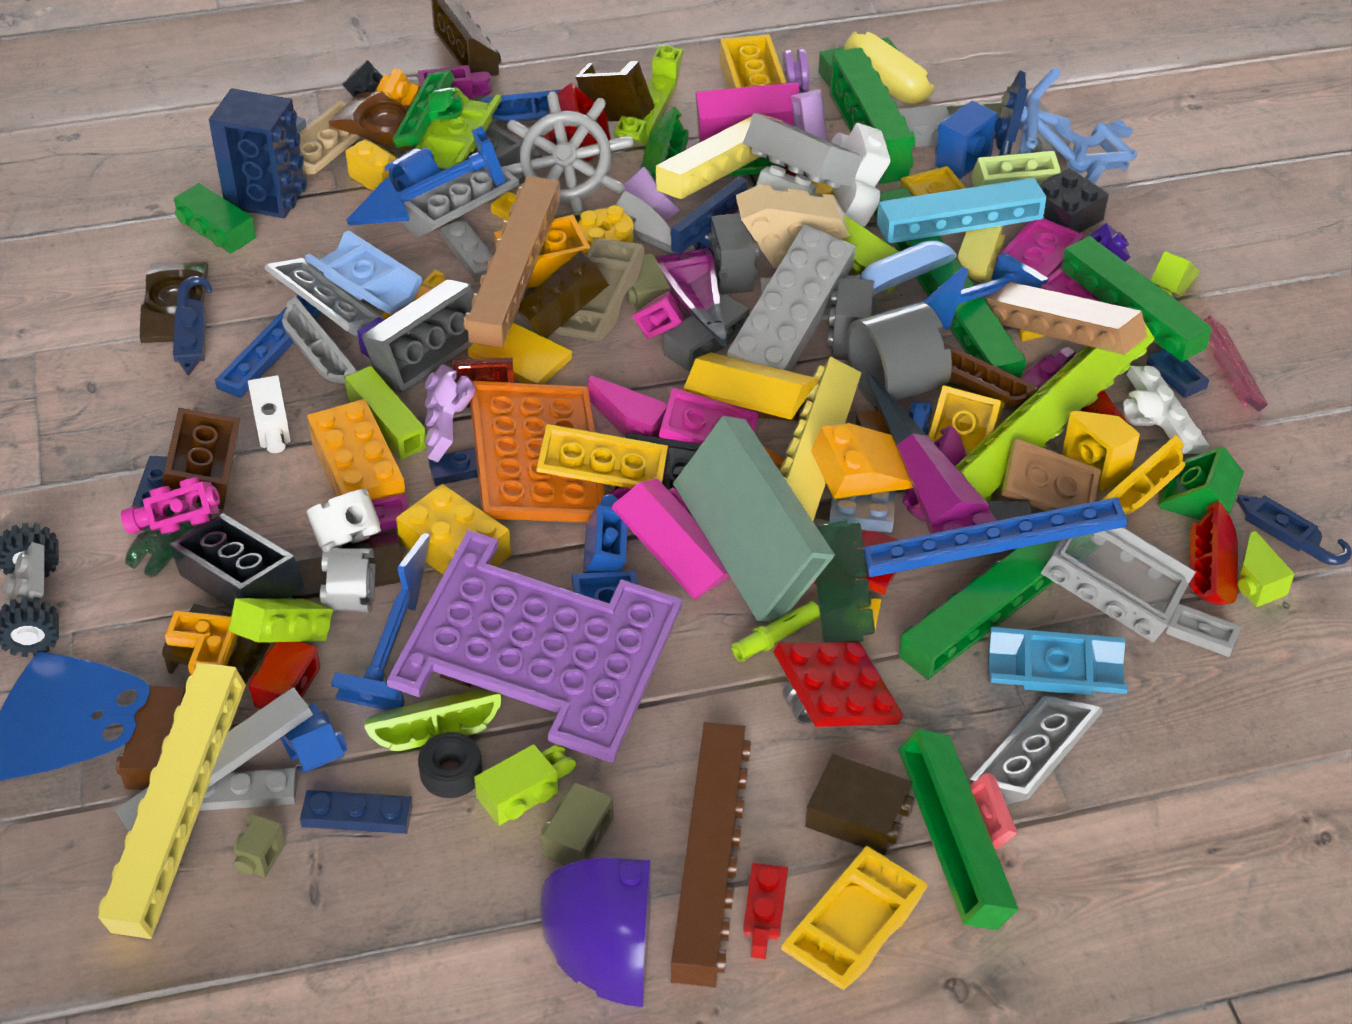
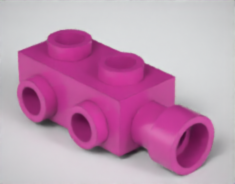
(182, 503)

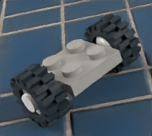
(24, 621)

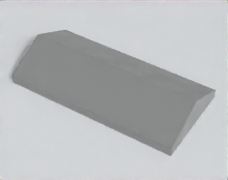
(323, 294)
(1037, 746)

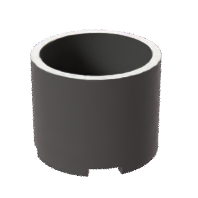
(900, 351)

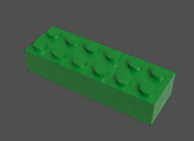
(865, 100)

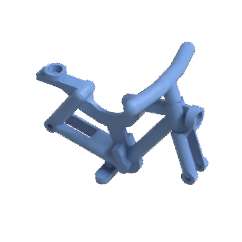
(1077, 159)

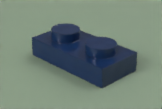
(1179, 375)

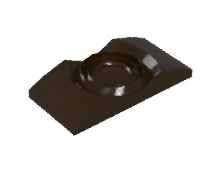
(160, 300)

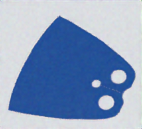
(51, 709)

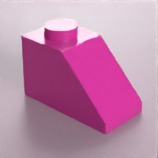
(659, 315)

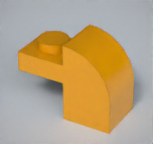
(398, 87)

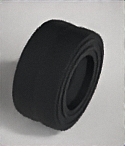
(449, 747)

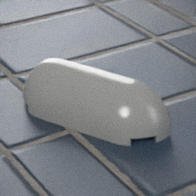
(315, 343)

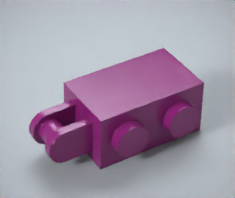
(469, 83)

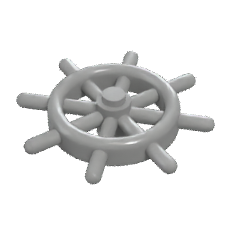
(567, 156)

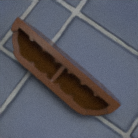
(988, 380)

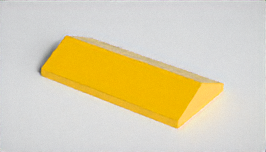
(749, 385)
(600, 457)

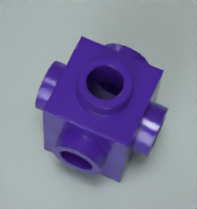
(1112, 240)

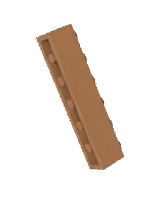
(1068, 317)

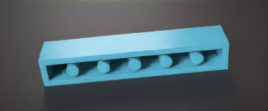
(960, 210)

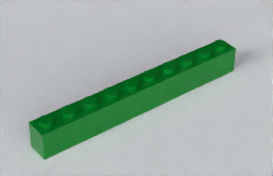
(973, 321)

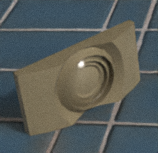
(620, 267)

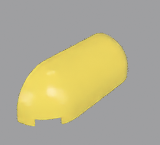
(899, 73)
(980, 252)

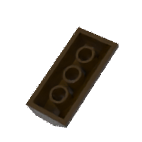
(464, 37)

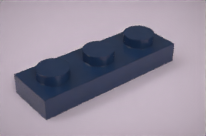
(356, 811)

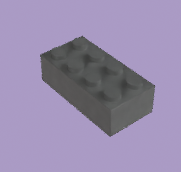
(421, 335)

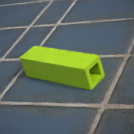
(396, 422)

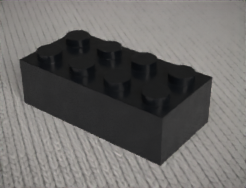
(235, 562)

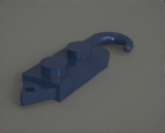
(1011, 114)
(190, 326)
(1290, 528)

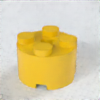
(607, 224)

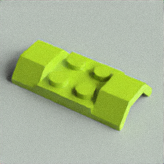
(453, 139)

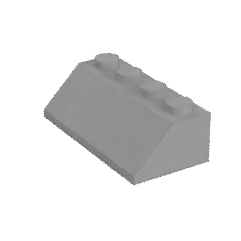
(453, 200)

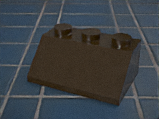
(562, 295)

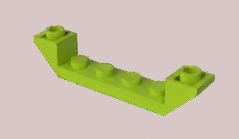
(662, 85)

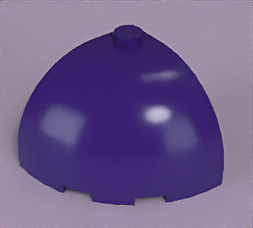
(599, 924)

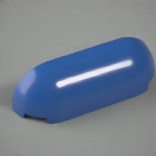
(521, 106)

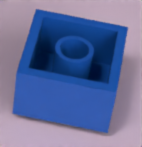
(965, 138)

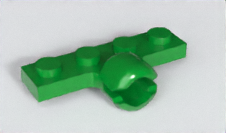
(431, 103)

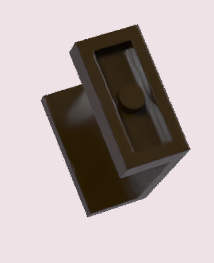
(623, 91)

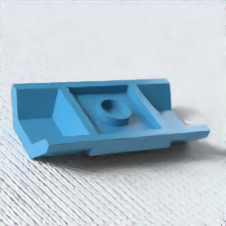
(1056, 661)

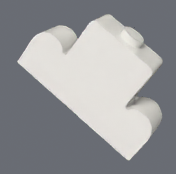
(863, 198)

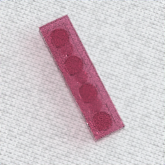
(1237, 370)

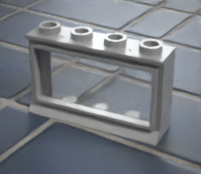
(1121, 578)

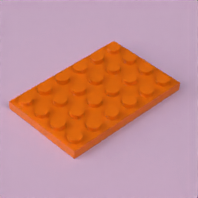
(508, 440)

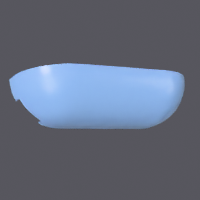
(908, 264)

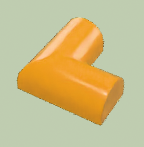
(204, 633)

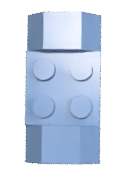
(369, 274)

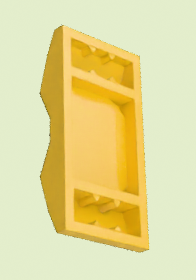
(855, 918)

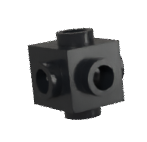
(363, 79)

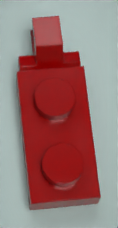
(764, 906)

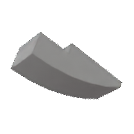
(648, 224)

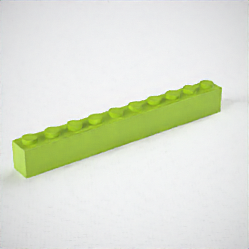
(1046, 412)

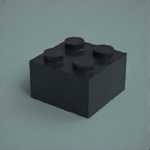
(1073, 201)

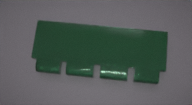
(840, 590)

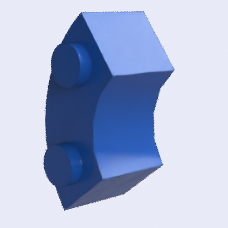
(314, 742)

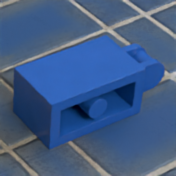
(605, 539)

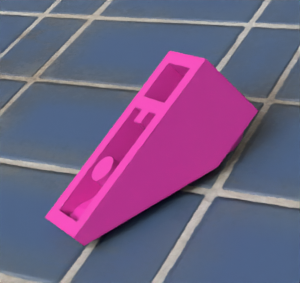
(626, 408)

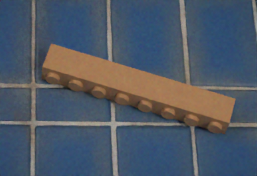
(513, 262)

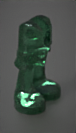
(156, 544)

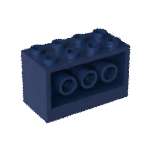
(258, 152)

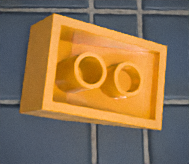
(859, 461)

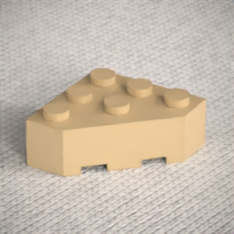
(778, 217)

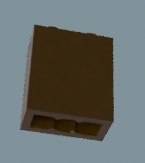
(859, 804)

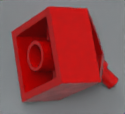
(575, 100)

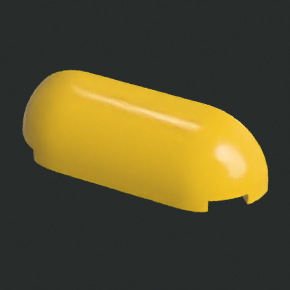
(1150, 476)

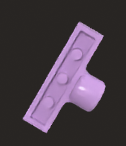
(442, 401)

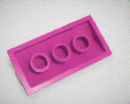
(726, 107)
(671, 536)

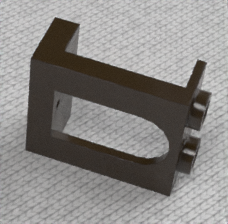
(244, 658)

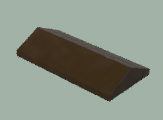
(386, 561)

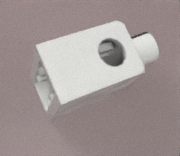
(271, 423)

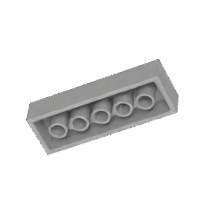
(794, 300)

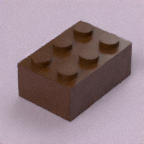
(202, 448)

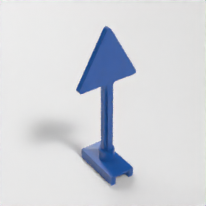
(387, 205)
(951, 293)
(371, 689)

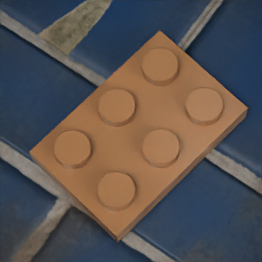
(1048, 478)

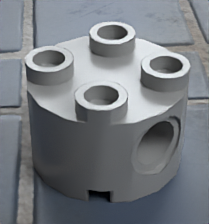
(348, 579)

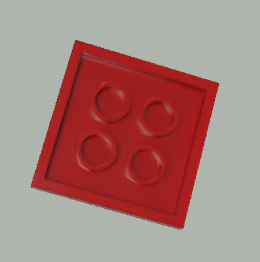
(837, 684)

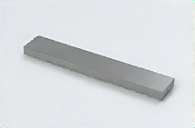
(242, 742)

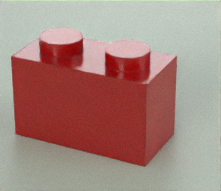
(283, 668)

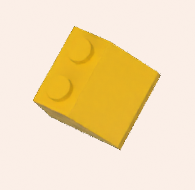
(367, 163)
(968, 413)
(1102, 443)

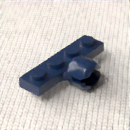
(697, 225)

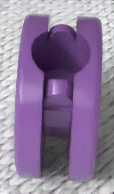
(798, 70)

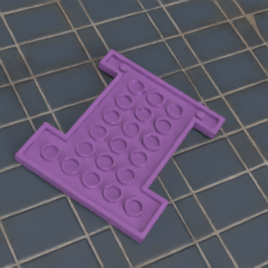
(541, 645)

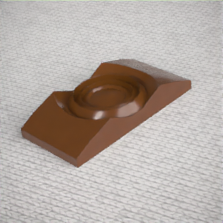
(372, 117)

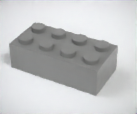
(802, 151)

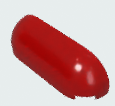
(1214, 557)

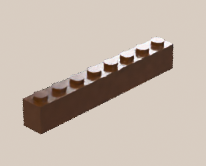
(709, 858)

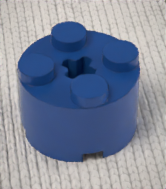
(411, 168)

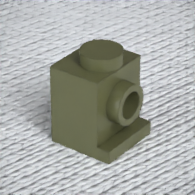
(258, 846)

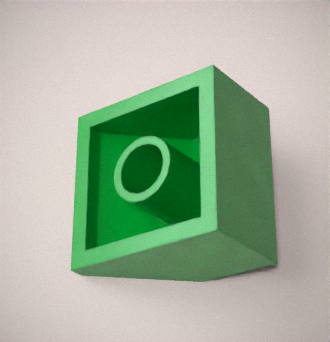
(1202, 482)

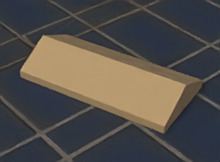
(323, 143)

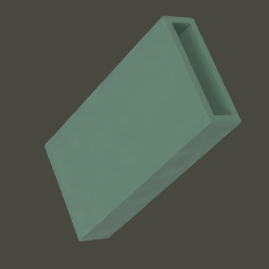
(752, 519)

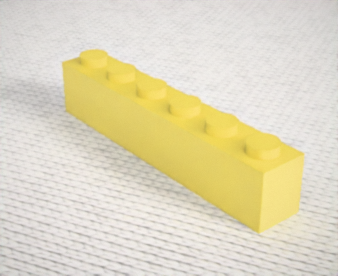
(705, 162)

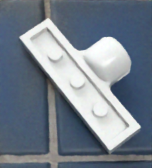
(1156, 404)

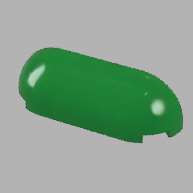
(665, 141)

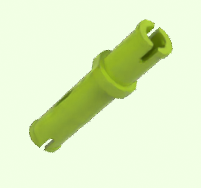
(765, 637)

